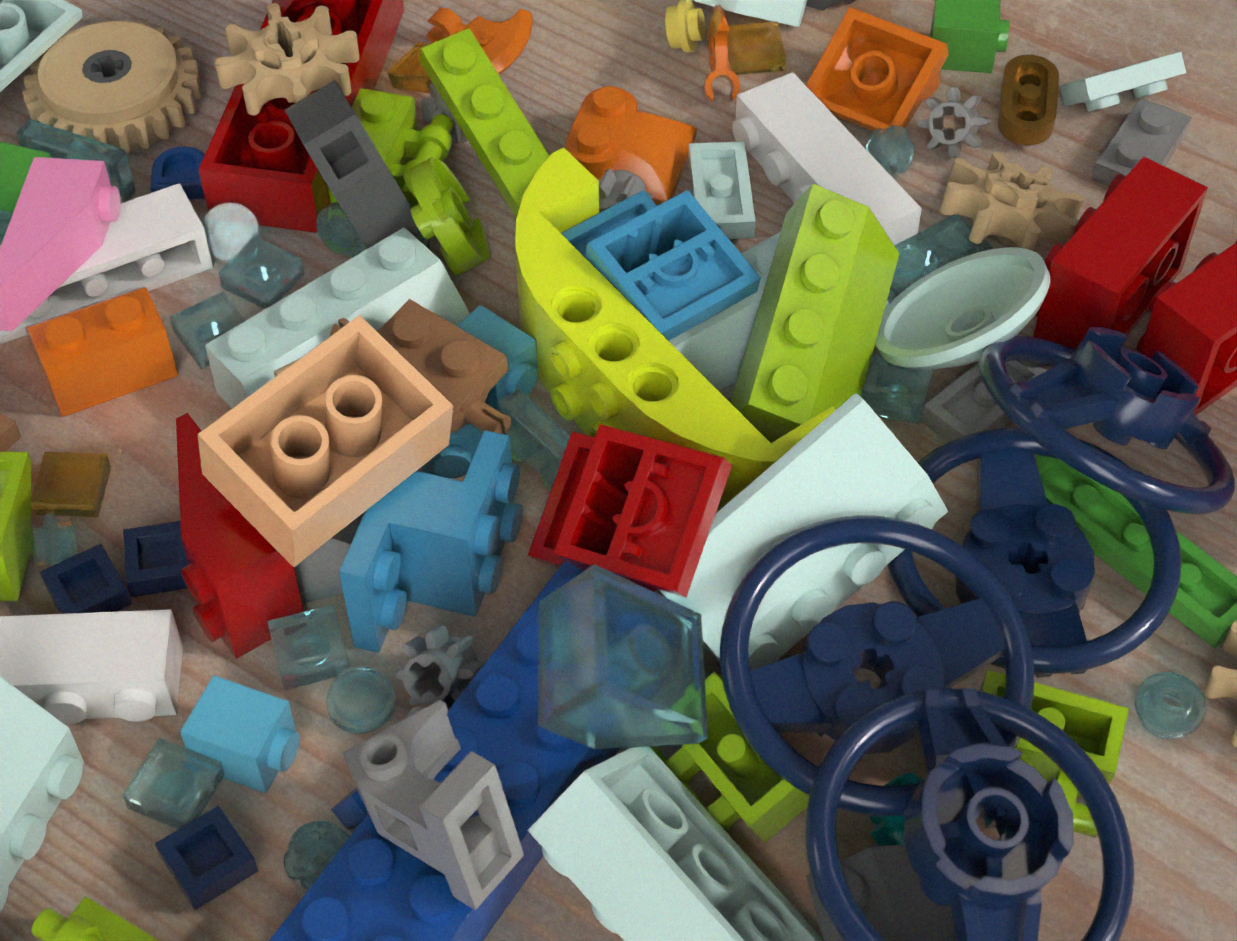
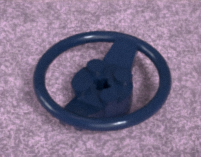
(1124, 398)
(1024, 534)
(907, 653)
(970, 776)

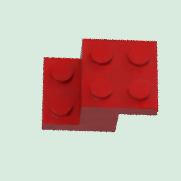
(631, 508)

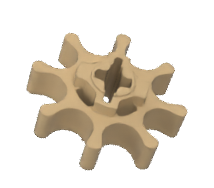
(286, 58)
(1010, 203)

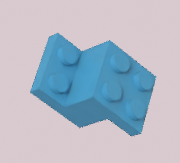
(666, 260)
(432, 544)

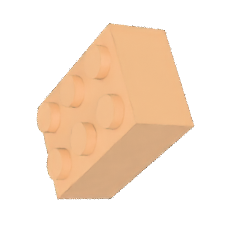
(325, 439)

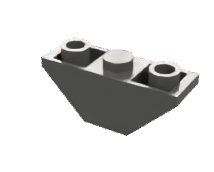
(351, 165)

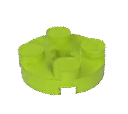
(444, 215)

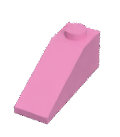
(53, 231)

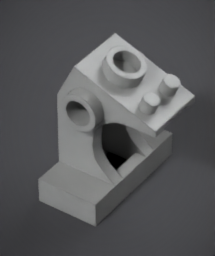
(430, 817)

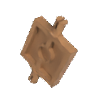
(451, 361)

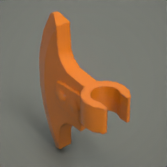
(499, 40)
(718, 53)

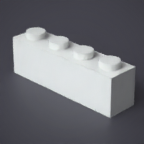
(806, 144)
(148, 247)
(95, 663)

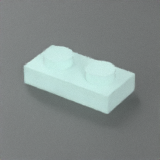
(1144, 79)
(723, 186)

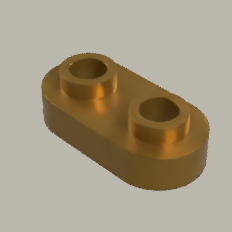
(1028, 99)

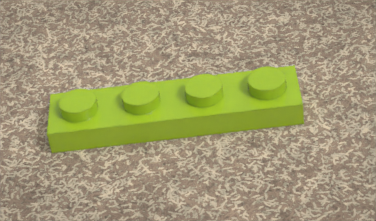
(485, 113)

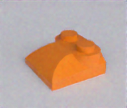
(877, 71)
(620, 136)

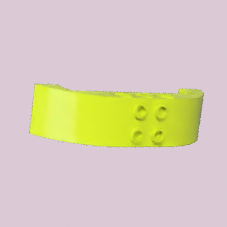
(604, 355)

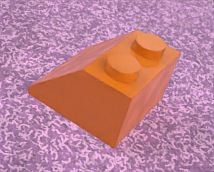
(103, 351)

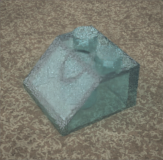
(620, 665)

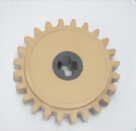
(115, 84)

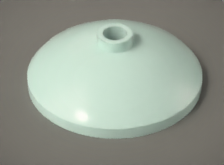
(963, 309)

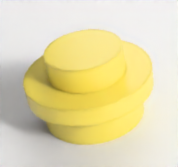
(685, 26)

